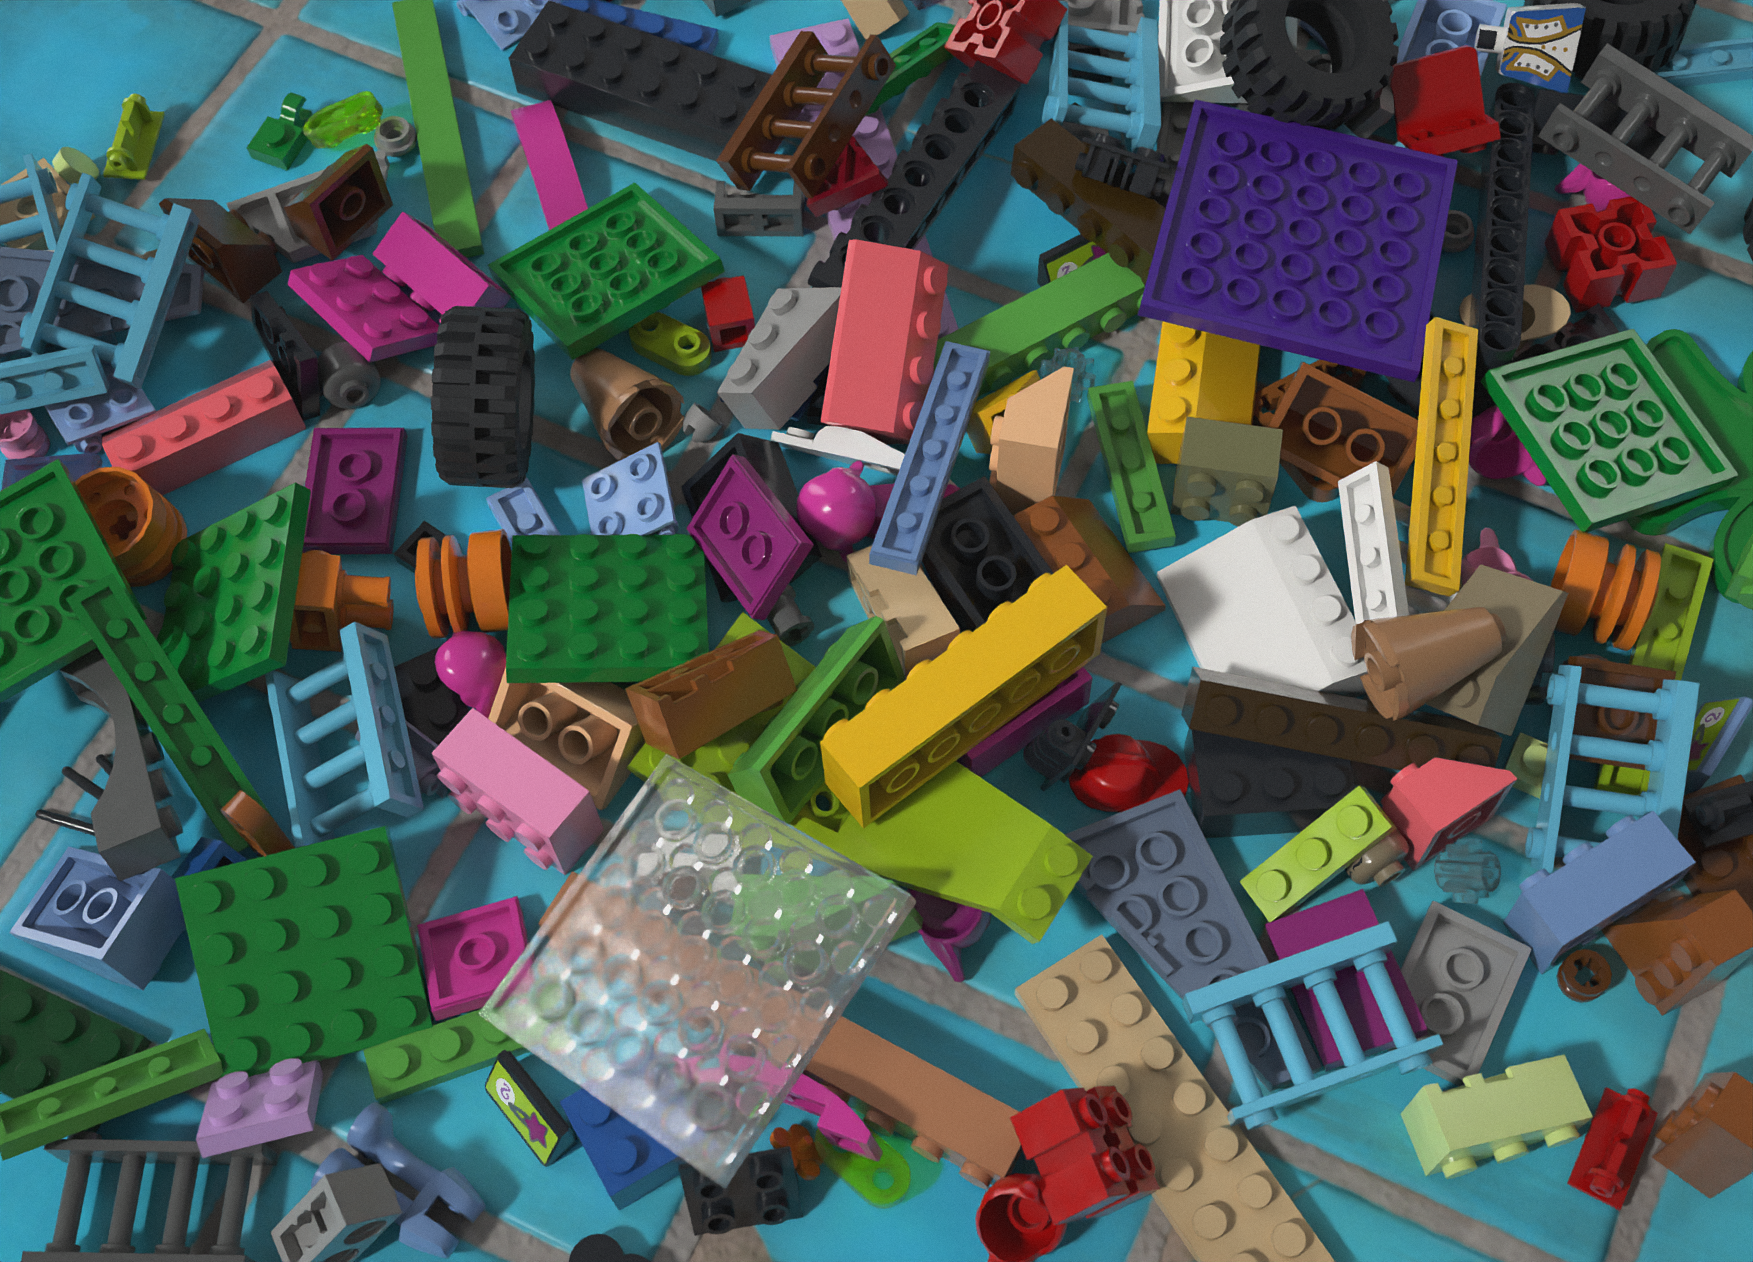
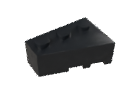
(1258, 786)

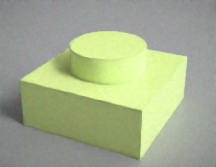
(1527, 764)

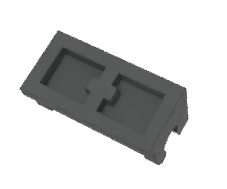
(759, 213)

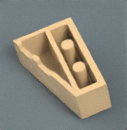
(908, 604)

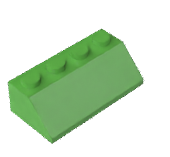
(786, 759)

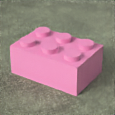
(517, 792)

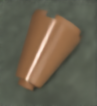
(626, 403)
(1423, 654)

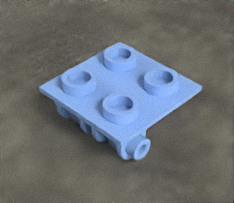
(504, 19)
(86, 418)
(631, 496)

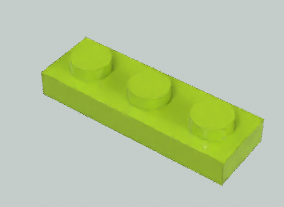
(1317, 854)

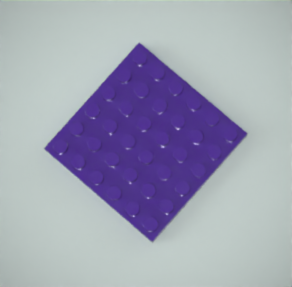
(1301, 240)

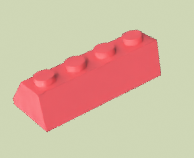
(884, 340)
(206, 430)

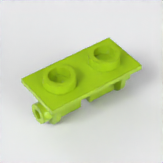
(133, 140)

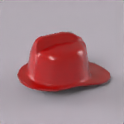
(1127, 774)

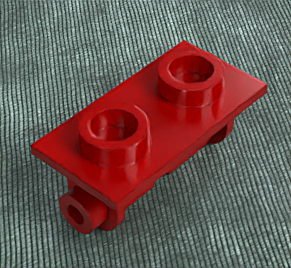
(1613, 1146)

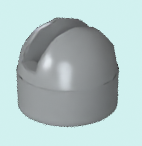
(702, 423)

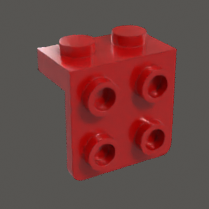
(1442, 103)

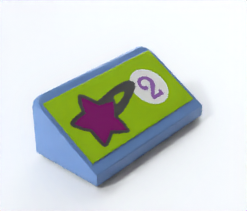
(1713, 732)

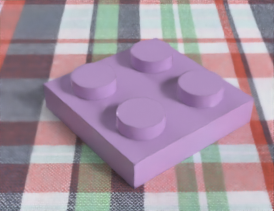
(260, 1107)

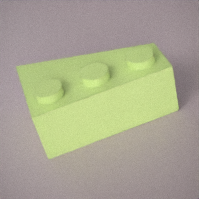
(1495, 1116)

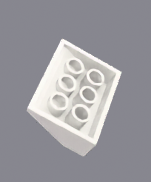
(1191, 51)
(1266, 607)

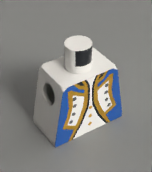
(1535, 43)

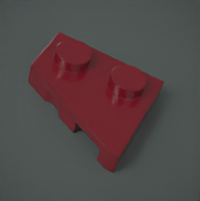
(848, 180)

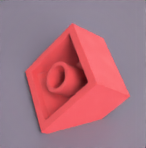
(1443, 803)

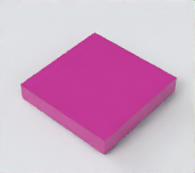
(470, 955)

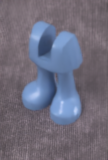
(374, 1139)

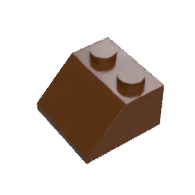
(340, 202)
(229, 248)

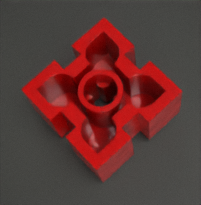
(1006, 34)
(1609, 253)
(1085, 1153)

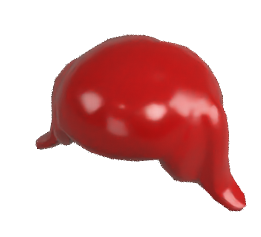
(1016, 1221)

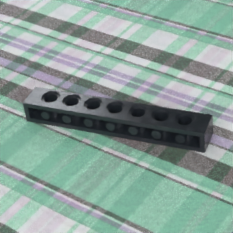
(931, 170)

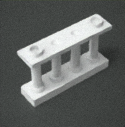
(1376, 552)

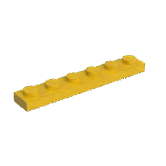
(1442, 458)

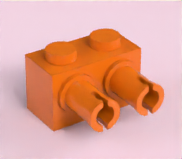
(332, 600)

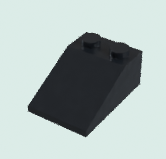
(979, 555)

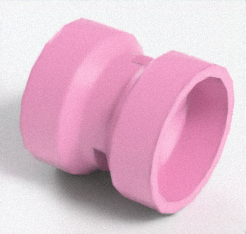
(22, 436)

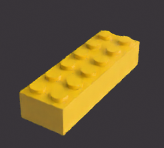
(962, 695)

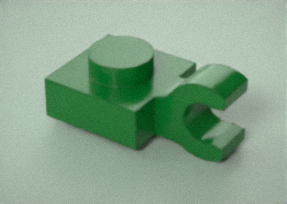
(282, 139)

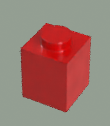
(728, 312)

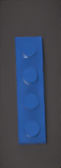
(671, 29)

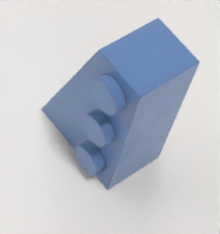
(1596, 887)

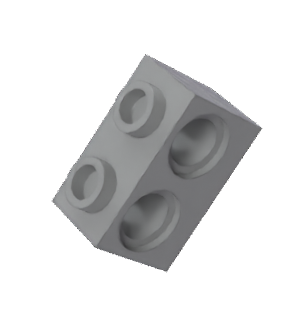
(338, 1217)

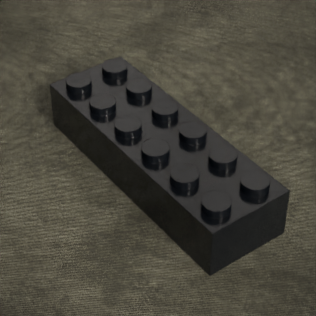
(634, 80)

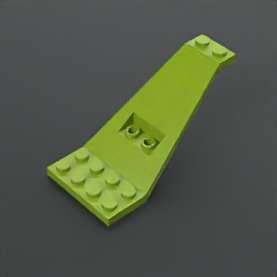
(944, 839)

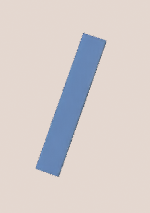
(929, 459)

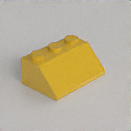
(1199, 378)

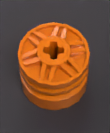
(134, 521)
(458, 584)
(1611, 593)

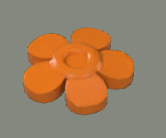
(802, 1148)

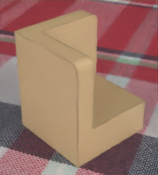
(875, 15)

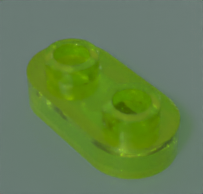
(343, 120)
(860, 1171)

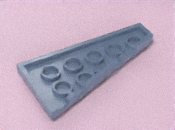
(23, 276)
(1177, 911)

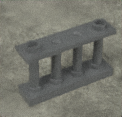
(1666, 110)
(88, 1148)

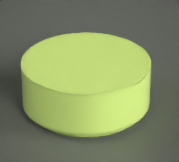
(71, 163)

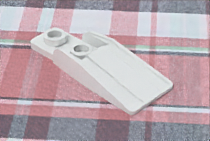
(843, 446)

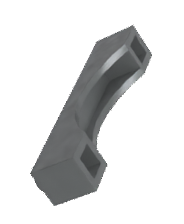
(132, 817)

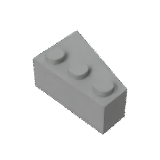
(782, 357)

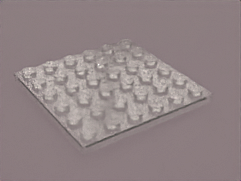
(697, 965)

